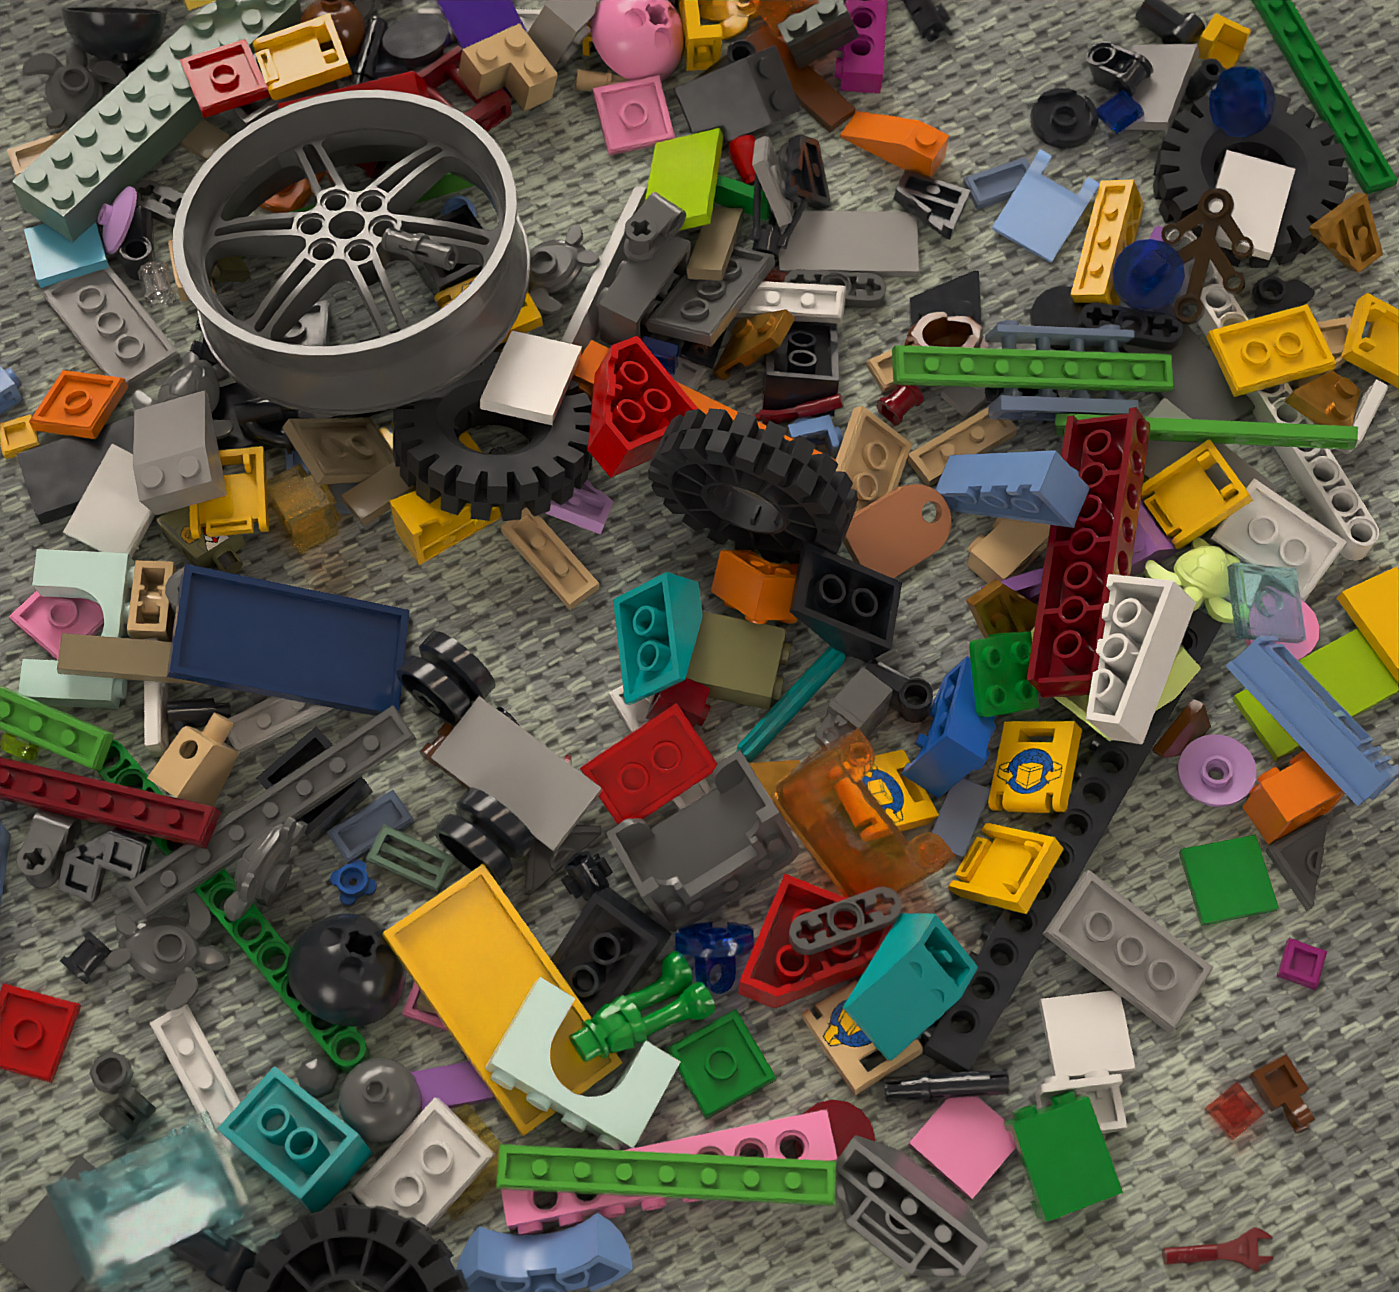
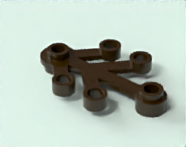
(1206, 249)

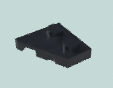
(806, 173)
(932, 201)
(954, 298)

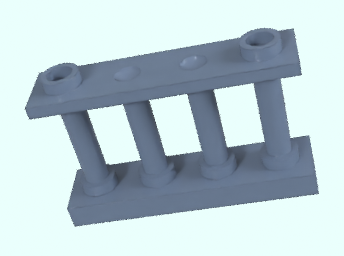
(1045, 404)

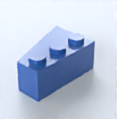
(956, 737)

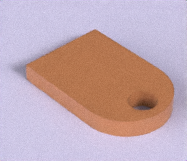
(893, 533)

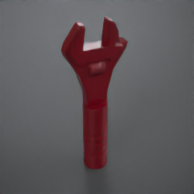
(801, 410)
(1240, 1250)

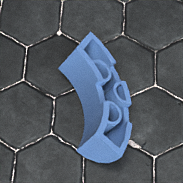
(551, 1262)

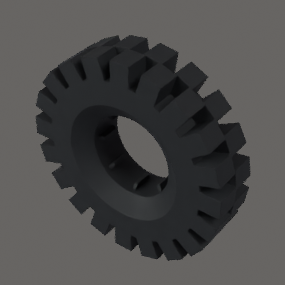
(1198, 147)
(712, 459)
(442, 466)
(356, 1245)

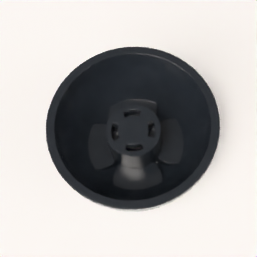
(114, 31)
(346, 970)

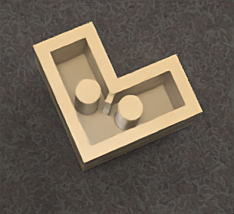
(511, 62)

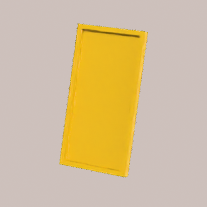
(475, 970)

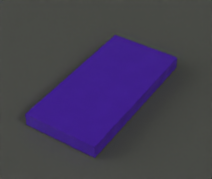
(478, 19)

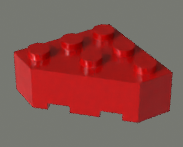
(632, 406)
(782, 975)

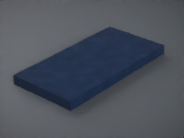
(287, 642)

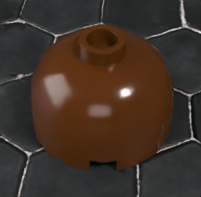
(346, 20)

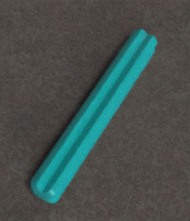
(791, 703)

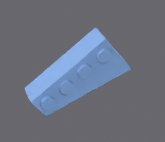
(1014, 486)

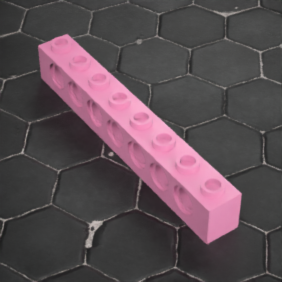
(808, 1129)

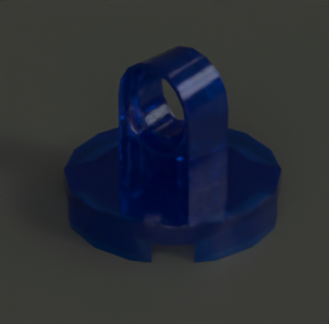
(1242, 101)
(1148, 274)
(713, 947)

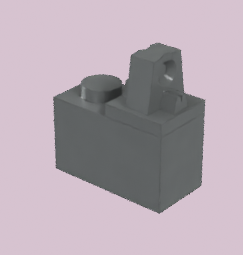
(858, 705)

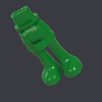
(620, 1024)

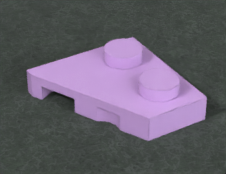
(585, 509)

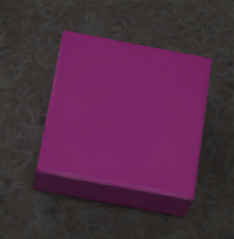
(1301, 963)

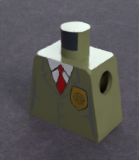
(201, 551)

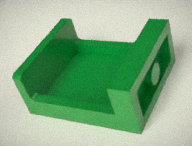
(1063, 1155)

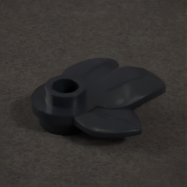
(1287, 295)

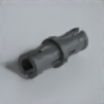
(420, 248)

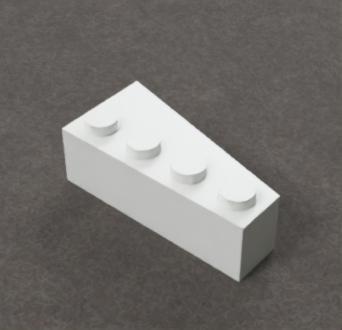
(1136, 653)

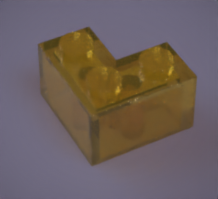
(303, 508)

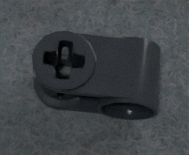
(1117, 67)

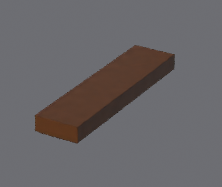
(810, 88)

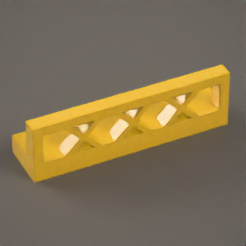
(1110, 230)

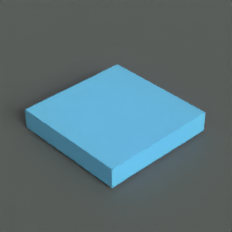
(59, 258)

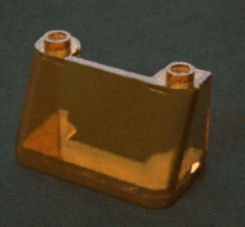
(848, 826)

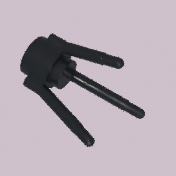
(769, 236)

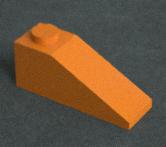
(899, 141)

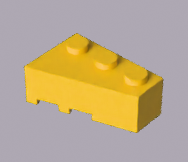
(430, 530)

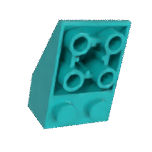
(909, 982)

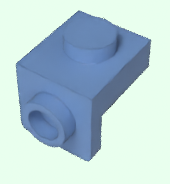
(819, 432)

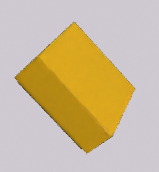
(17, 436)

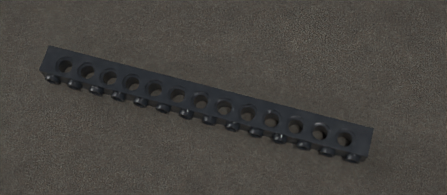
(960, 1050)

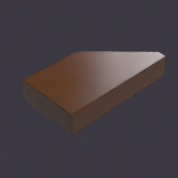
(1188, 726)

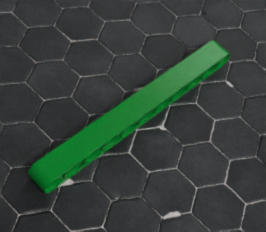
(258, 950)

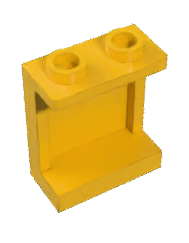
(701, 43)

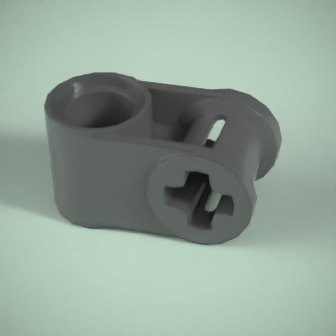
(652, 227)
(47, 841)

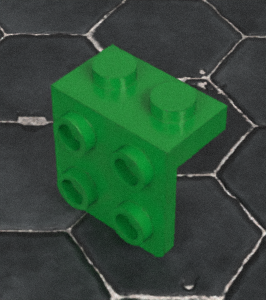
(1001, 673)

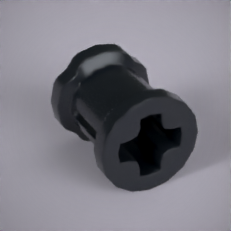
(86, 957)

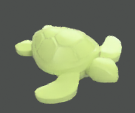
(1202, 576)

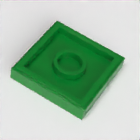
(1228, 880)
(721, 1064)

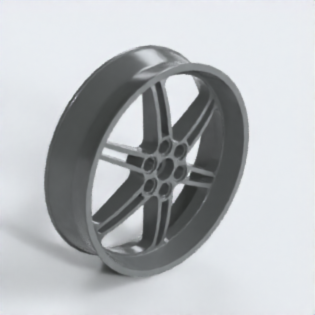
(343, 243)

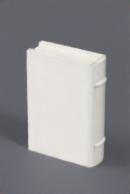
(110, 509)

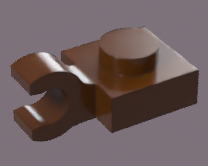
(1282, 1087)

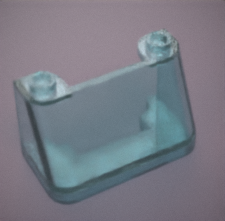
(148, 1200)

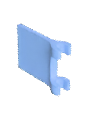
(1042, 211)

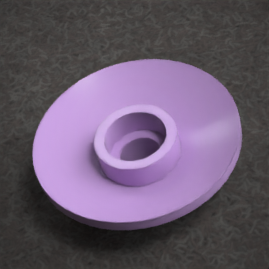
(117, 219)
(1221, 755)

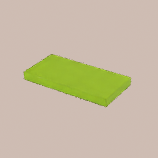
(687, 174)
(1346, 670)

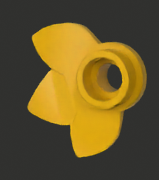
(730, 14)

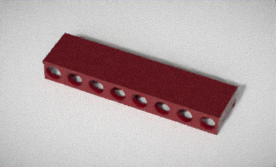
(1073, 589)

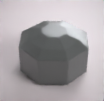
(111, 1072)
(317, 1076)

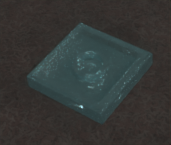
(1266, 602)

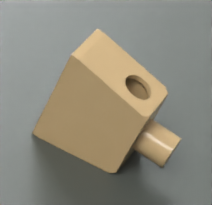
(197, 762)

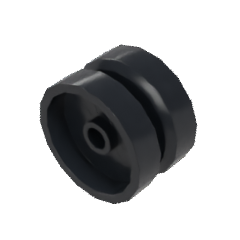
(445, 677)
(484, 834)

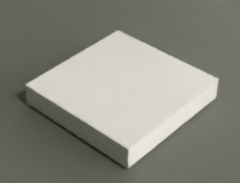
(1087, 1034)

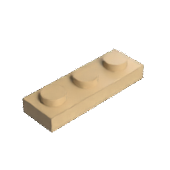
(971, 436)
(550, 558)

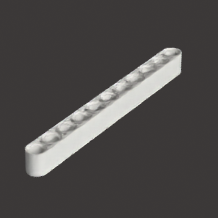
(1269, 408)

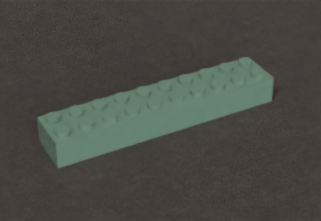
(138, 119)

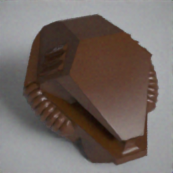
(945, 331)

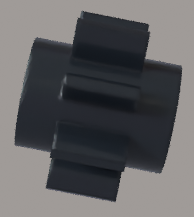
(586, 875)

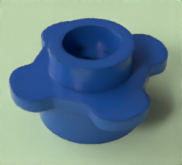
(353, 871)

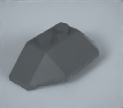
(907, 1211)

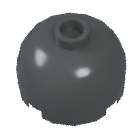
(379, 1099)

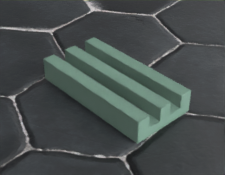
(379, 844)

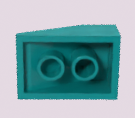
(656, 634)
(295, 1140)

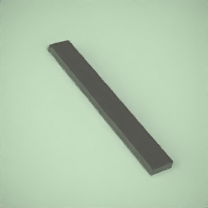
(288, 798)

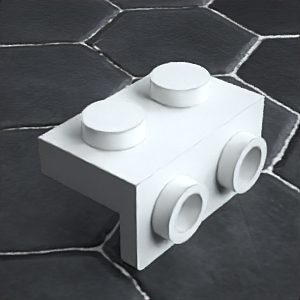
(1102, 1091)

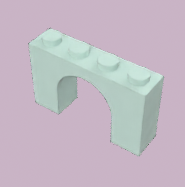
(90, 576)
(525, 1063)

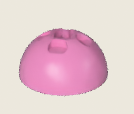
(638, 37)

